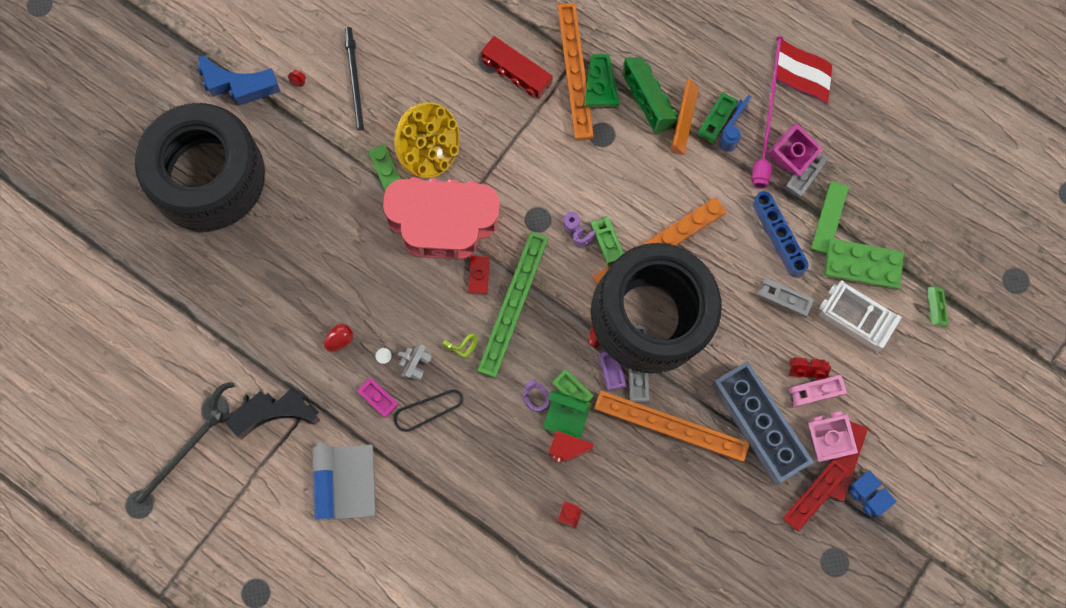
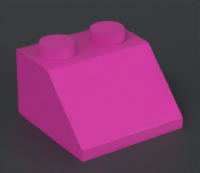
(794, 150)

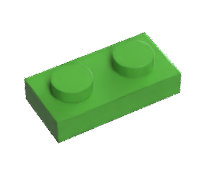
(937, 303)
(571, 386)

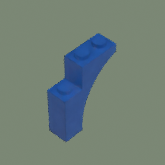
(241, 86)

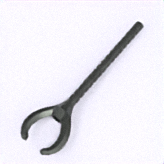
(214, 417)

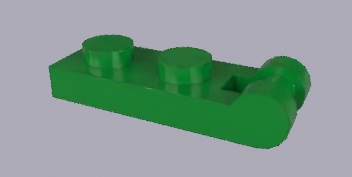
(717, 117)

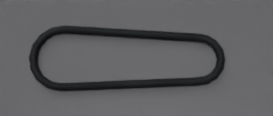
(432, 418)

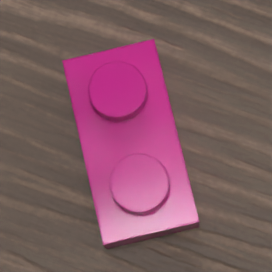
(378, 397)

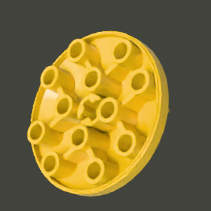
(427, 140)

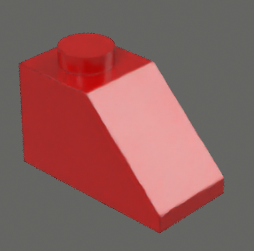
(568, 447)

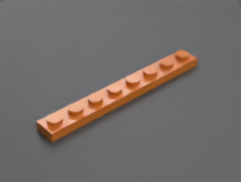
(575, 71)
(683, 228)
(671, 426)

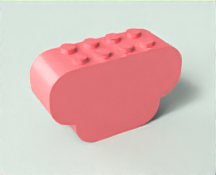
(441, 216)

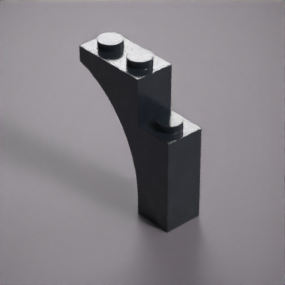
(262, 410)

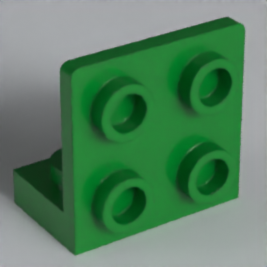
(567, 414)

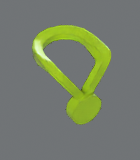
(450, 347)

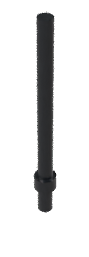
(350, 46)

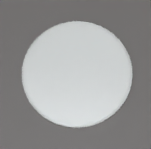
(383, 355)

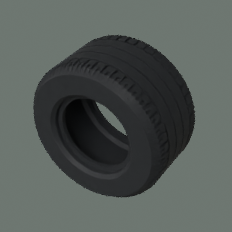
(219, 201)
(686, 282)

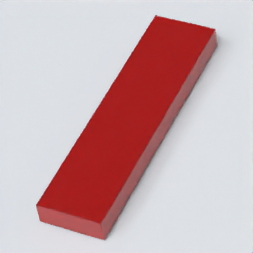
(850, 461)
(816, 495)

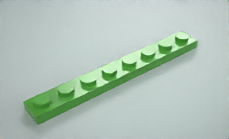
(513, 305)

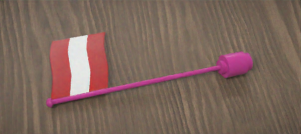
(801, 72)

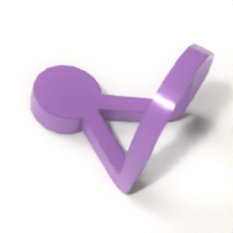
(532, 385)

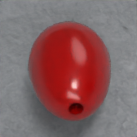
(338, 338)

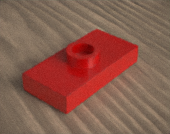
(479, 275)

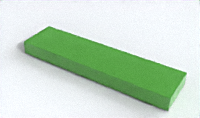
(829, 216)

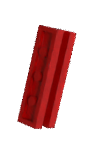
(516, 67)

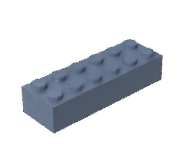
(762, 423)

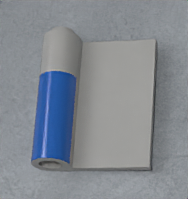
(343, 482)

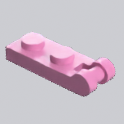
(818, 390)

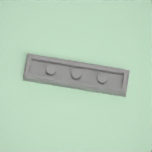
(638, 380)

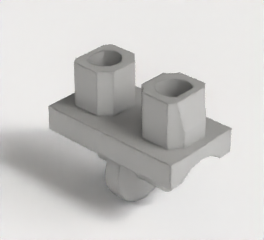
(418, 354)

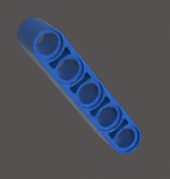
(780, 243)

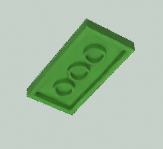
(863, 264)

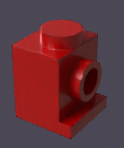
(569, 515)

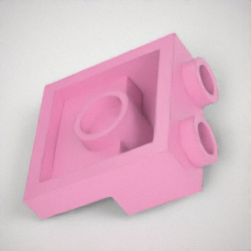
(832, 436)

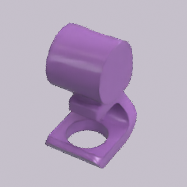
(571, 225)

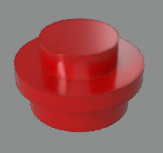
(297, 78)

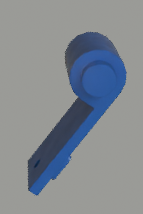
(731, 134)

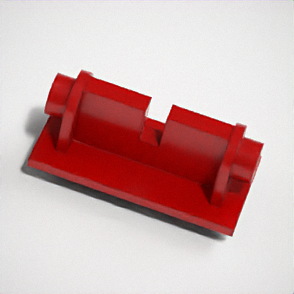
(800, 368)

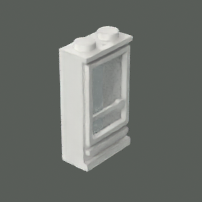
(859, 316)

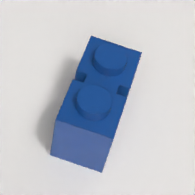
(876, 504)

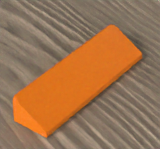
(685, 118)

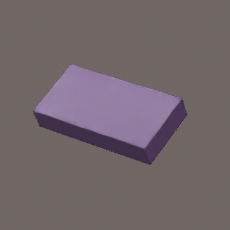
(612, 372)

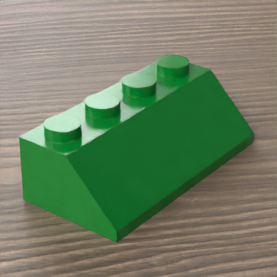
(649, 95)

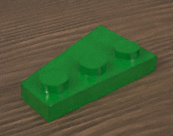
(601, 84)

